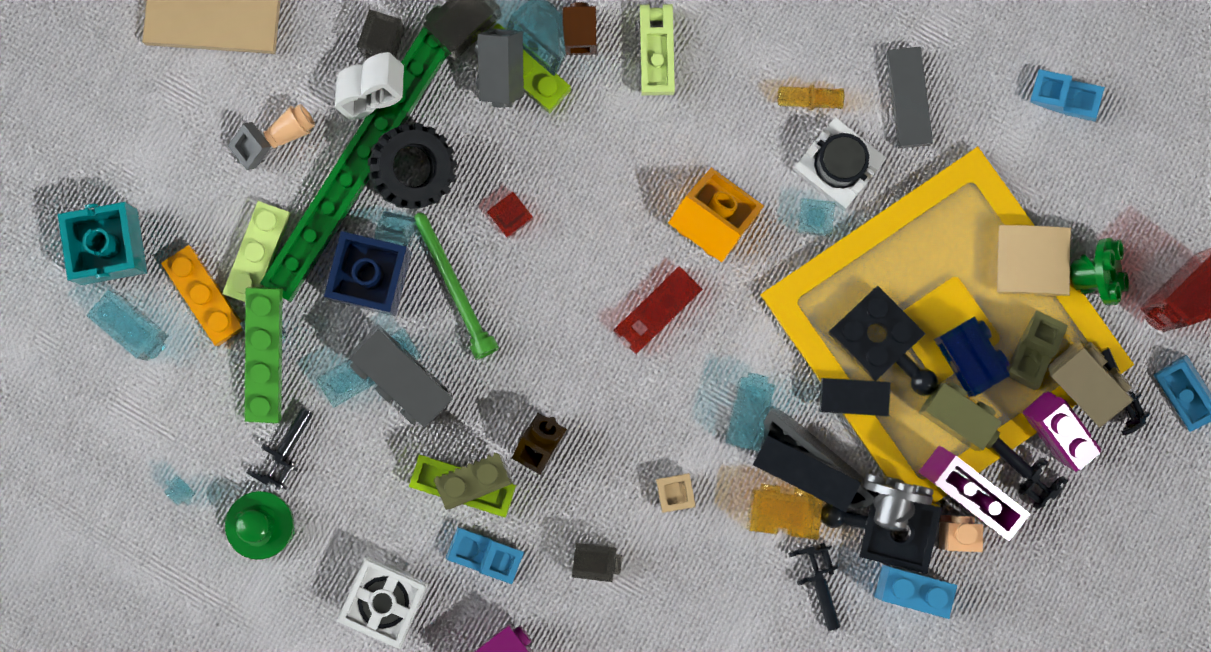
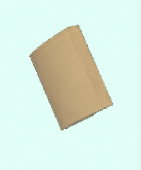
(1034, 260)

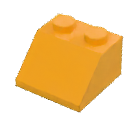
(715, 214)

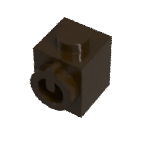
(540, 437)

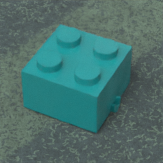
(102, 243)

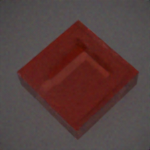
(510, 215)

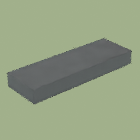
(909, 97)

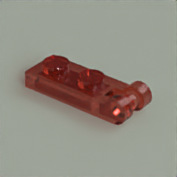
(658, 309)

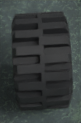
(440, 161)

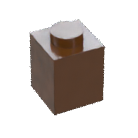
(580, 29)

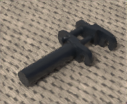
(1139, 420)
(283, 451)
(1030, 473)
(820, 584)

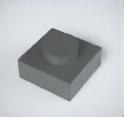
(249, 146)

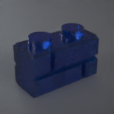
(973, 356)

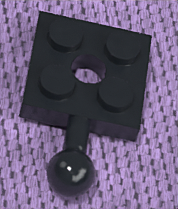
(900, 337)
(879, 542)

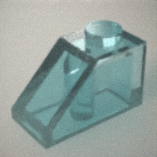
(541, 33)

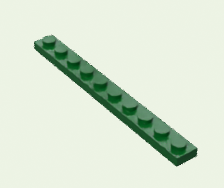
(351, 173)

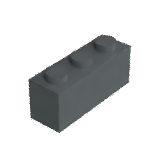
(400, 377)

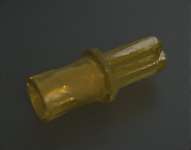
(810, 97)

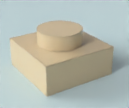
(675, 493)

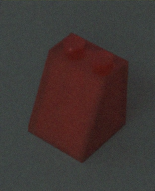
(1184, 297)

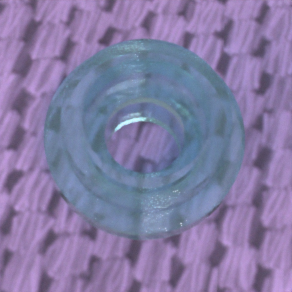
(178, 491)

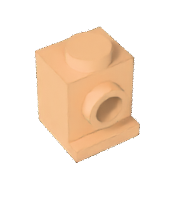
(960, 534)

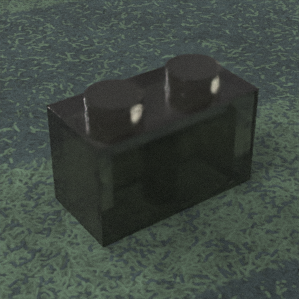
(459, 22)

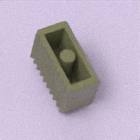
(473, 481)

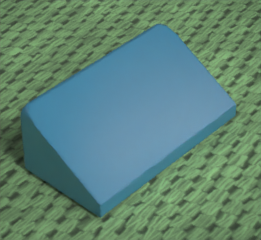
(1186, 392)

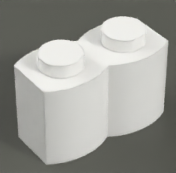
(369, 86)

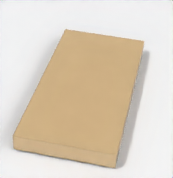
(213, 24)

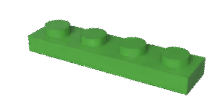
(263, 354)

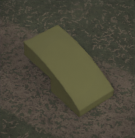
(1035, 350)

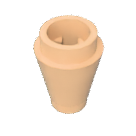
(290, 126)

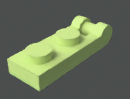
(657, 51)

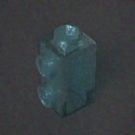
(128, 326)
(749, 412)

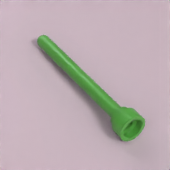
(481, 342)

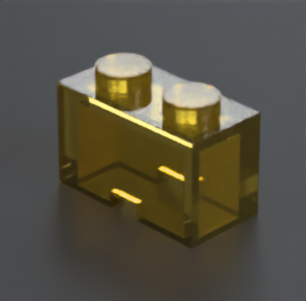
(776, 510)

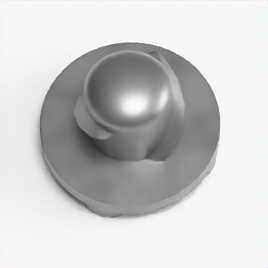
(895, 500)

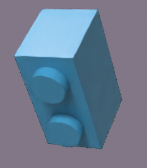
(915, 591)

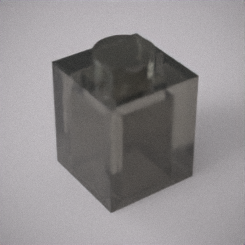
(380, 35)
(596, 561)

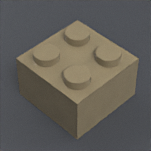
(1089, 383)

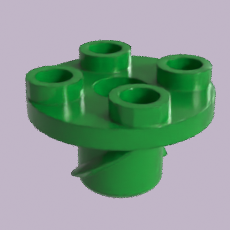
(1101, 272)
(259, 525)

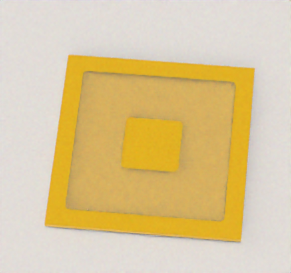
(940, 267)

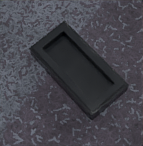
(854, 397)

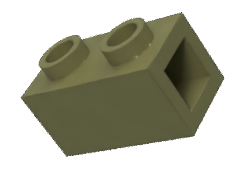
(961, 417)

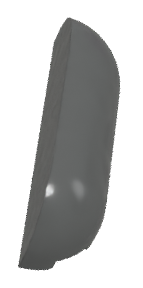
(791, 431)

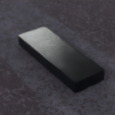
(807, 472)

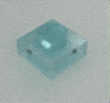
(816, 217)
(395, 228)

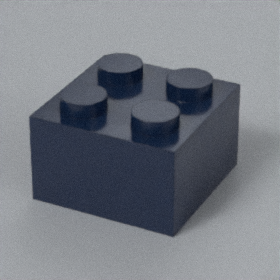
(368, 273)

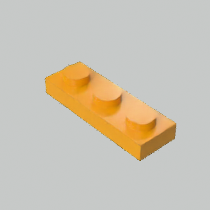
(203, 295)

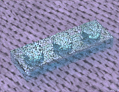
(343, 383)

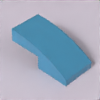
(1066, 96)
(484, 555)

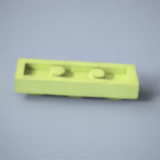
(257, 249)

